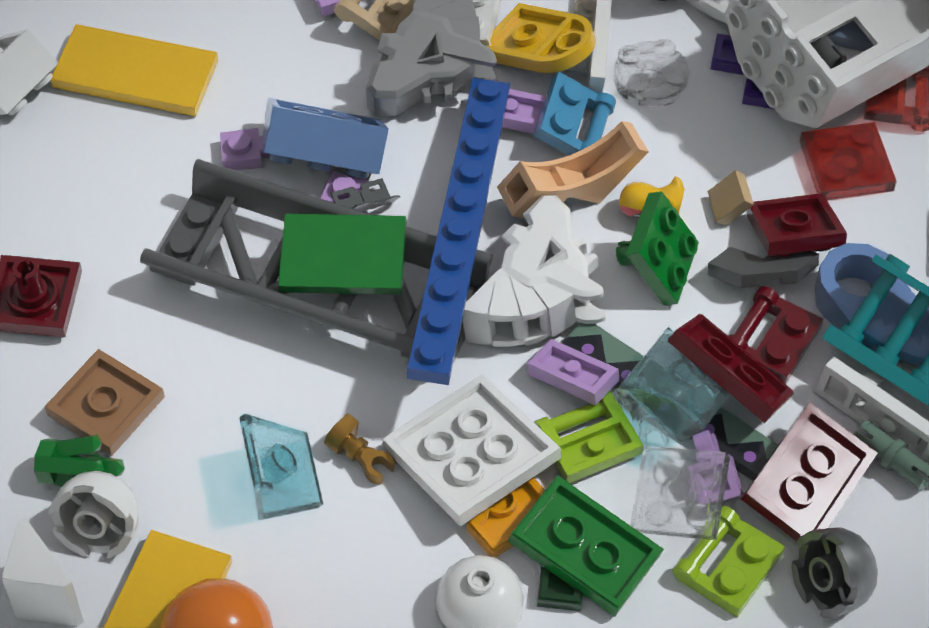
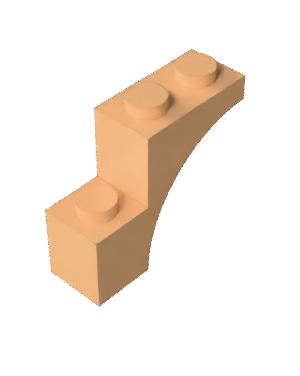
(582, 175)

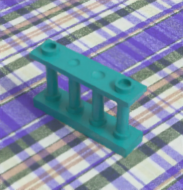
(885, 358)

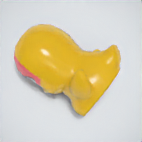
(635, 194)

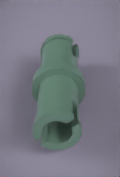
(895, 454)

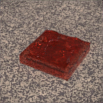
(847, 161)

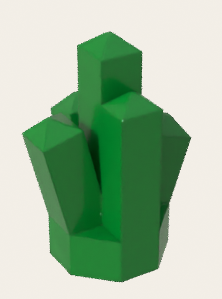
(61, 460)

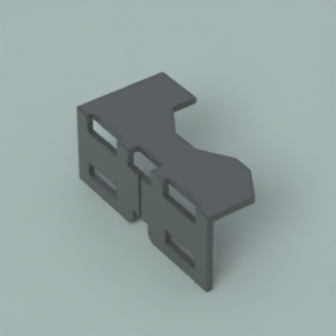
(364, 198)

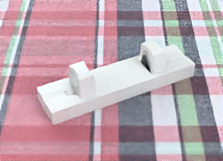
(596, 62)
(865, 400)

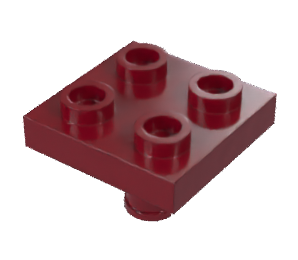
(37, 294)

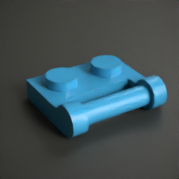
(564, 111)

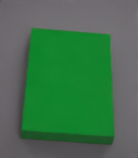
(342, 254)
(585, 545)

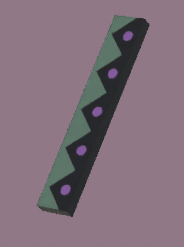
(745, 444)

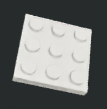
(471, 449)

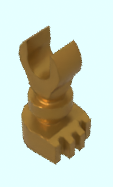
(343, 437)

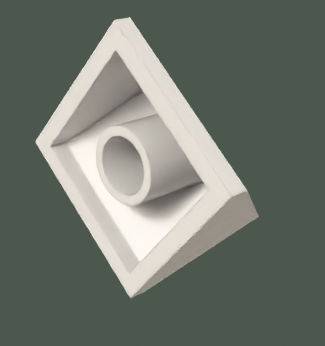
(37, 582)

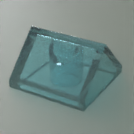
(279, 467)

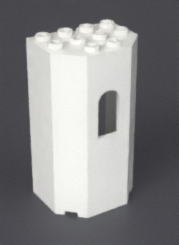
(777, 54)

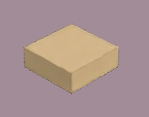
(730, 197)

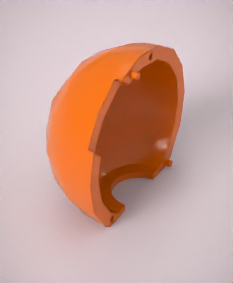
(217, 605)

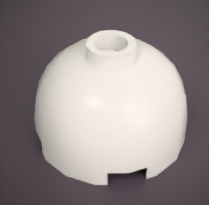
(95, 514)
(480, 594)

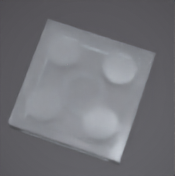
(680, 492)

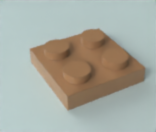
(105, 401)

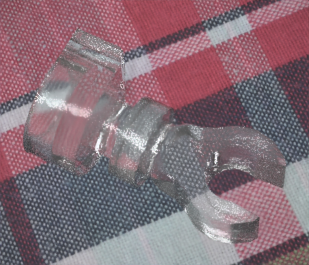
(645, 420)

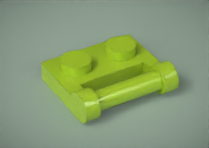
(596, 445)
(739, 571)

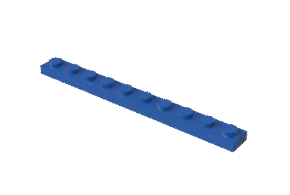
(458, 234)

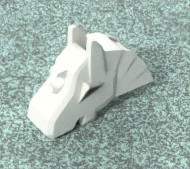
(540, 283)

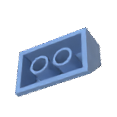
(323, 138)

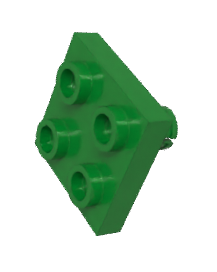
(660, 248)

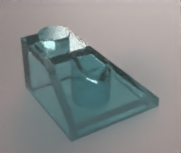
(674, 389)

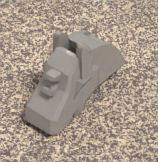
(428, 55)

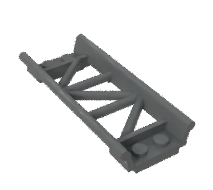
(211, 213)

